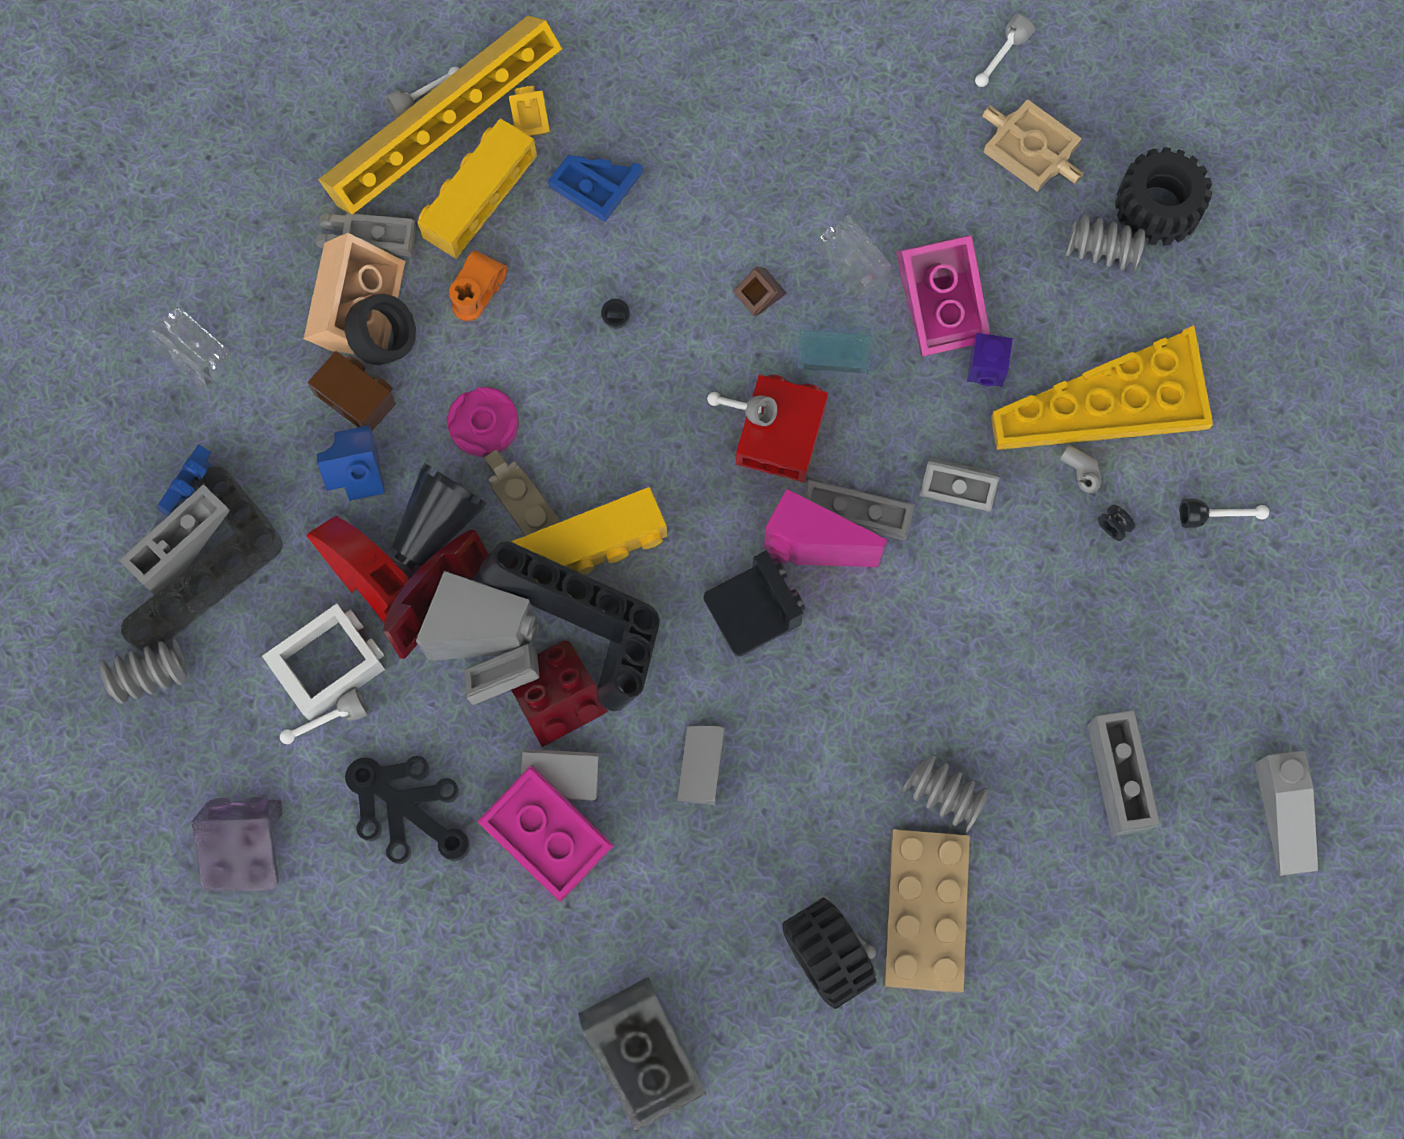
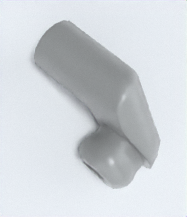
(1086, 469)

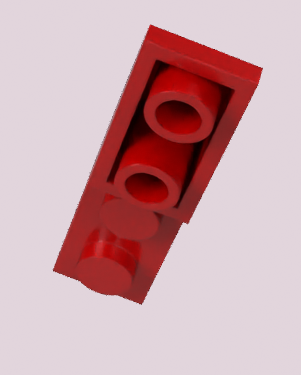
(359, 563)

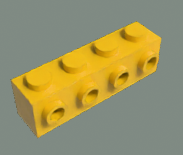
(477, 188)
(601, 533)

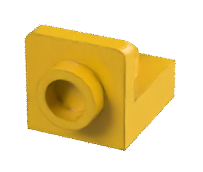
(529, 111)

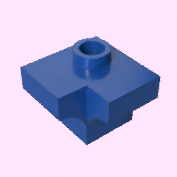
(352, 464)

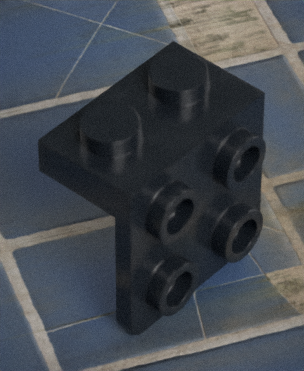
(755, 605)

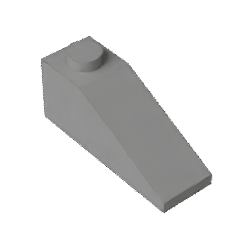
(175, 541)
(1289, 811)

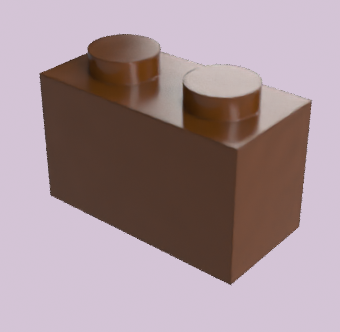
(351, 391)

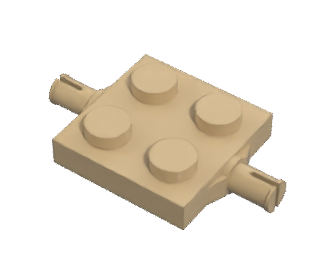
(1032, 145)

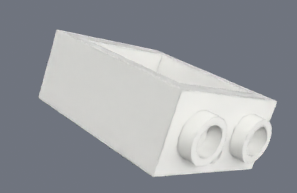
(329, 697)

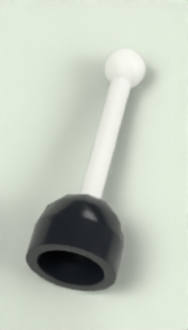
(1196, 512)

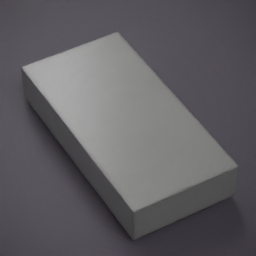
(501, 674)

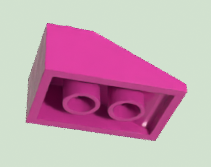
(943, 294)
(816, 536)

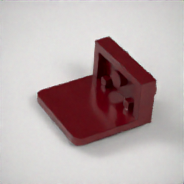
(561, 696)

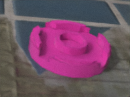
(489, 430)

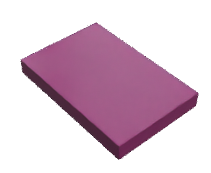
(545, 833)

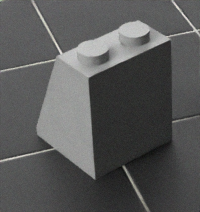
(474, 621)

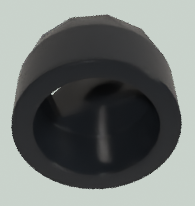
(615, 306)

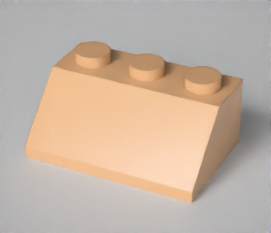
(347, 274)

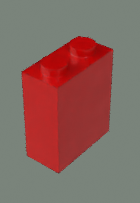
(790, 440)

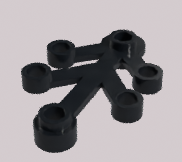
(401, 805)

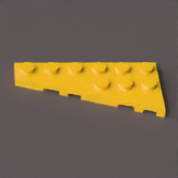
(1127, 397)

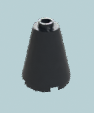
(433, 517)

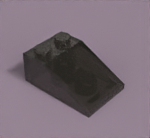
(641, 1053)

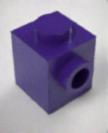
(989, 360)

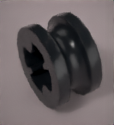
(1116, 522)

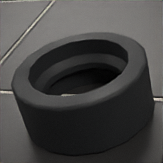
(401, 322)

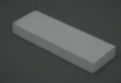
(869, 511)

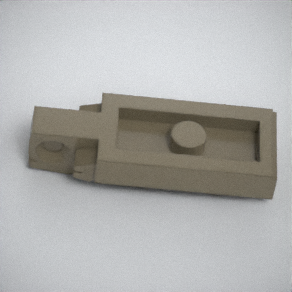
(519, 495)

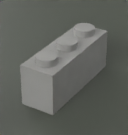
(1123, 773)

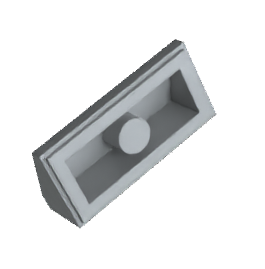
(959, 484)
(701, 764)
(569, 772)

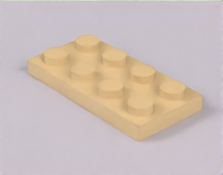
(927, 911)

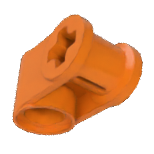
(477, 281)

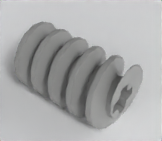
(1106, 242)
(144, 673)
(947, 791)

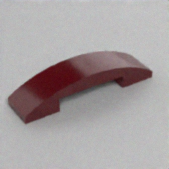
(412, 603)

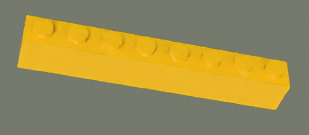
(440, 114)

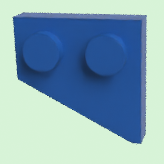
(594, 183)

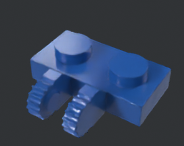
(181, 488)

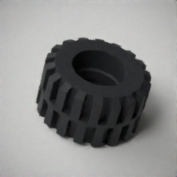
(1175, 174)
(829, 952)

